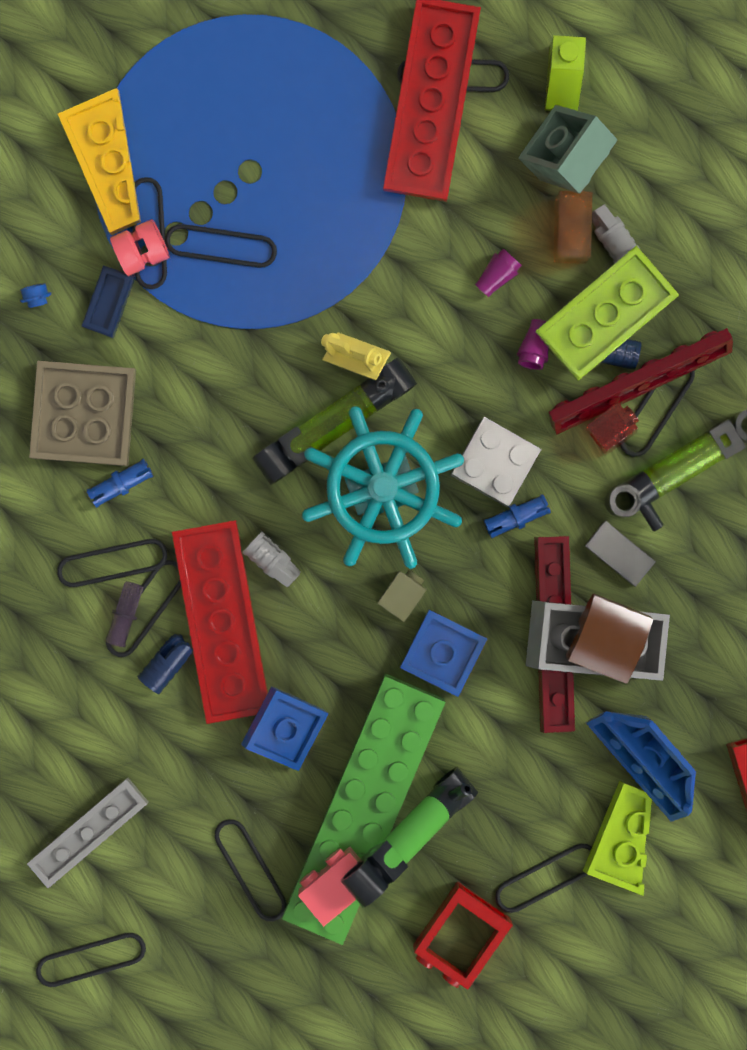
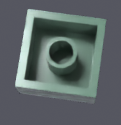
(568, 148)

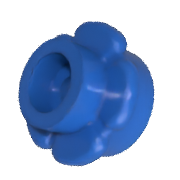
(35, 295)

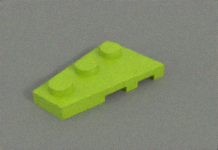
(621, 840)

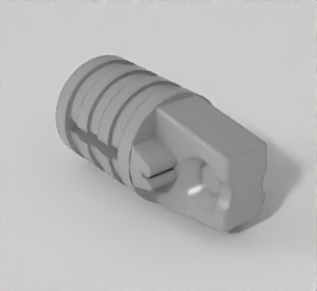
(612, 233)
(272, 560)

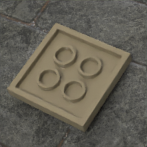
(82, 413)

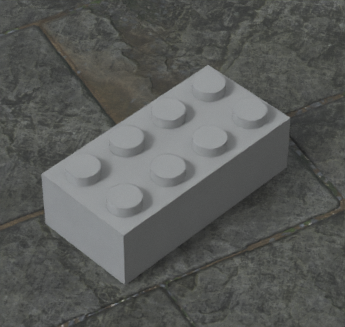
(556, 625)

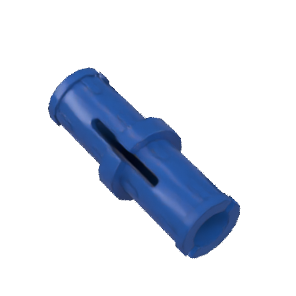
(120, 483)
(517, 516)

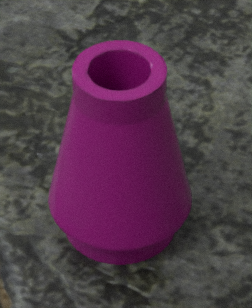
(498, 272)
(533, 350)

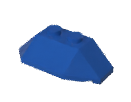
(649, 760)

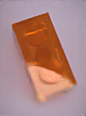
(573, 227)

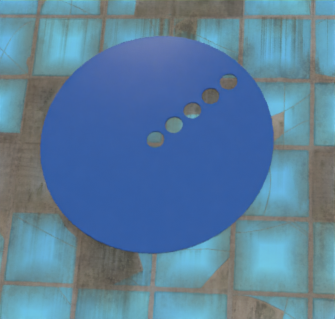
(323, 144)

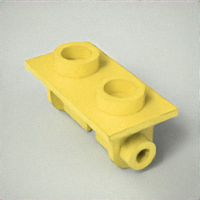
(354, 355)

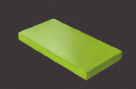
(607, 313)

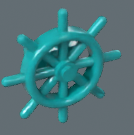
(383, 485)

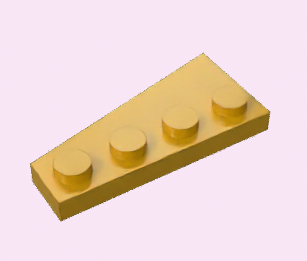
(102, 150)

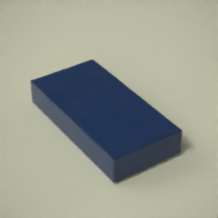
(108, 301)

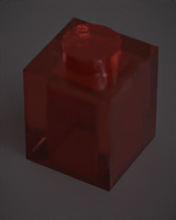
(613, 428)

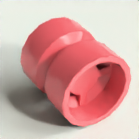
(129, 252)

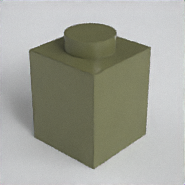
(402, 594)

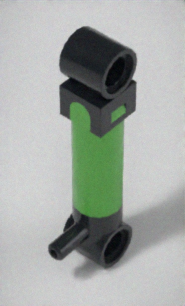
(390, 857)

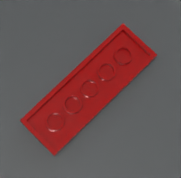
(431, 99)
(221, 621)

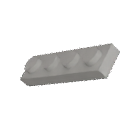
(87, 833)

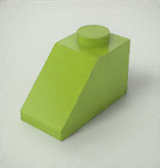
(565, 72)

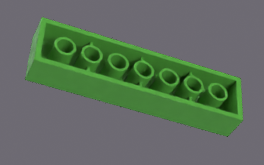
(370, 789)

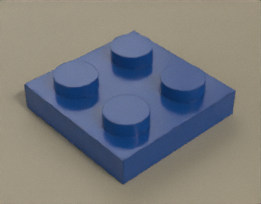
(443, 653)
(284, 728)

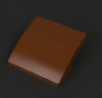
(609, 638)

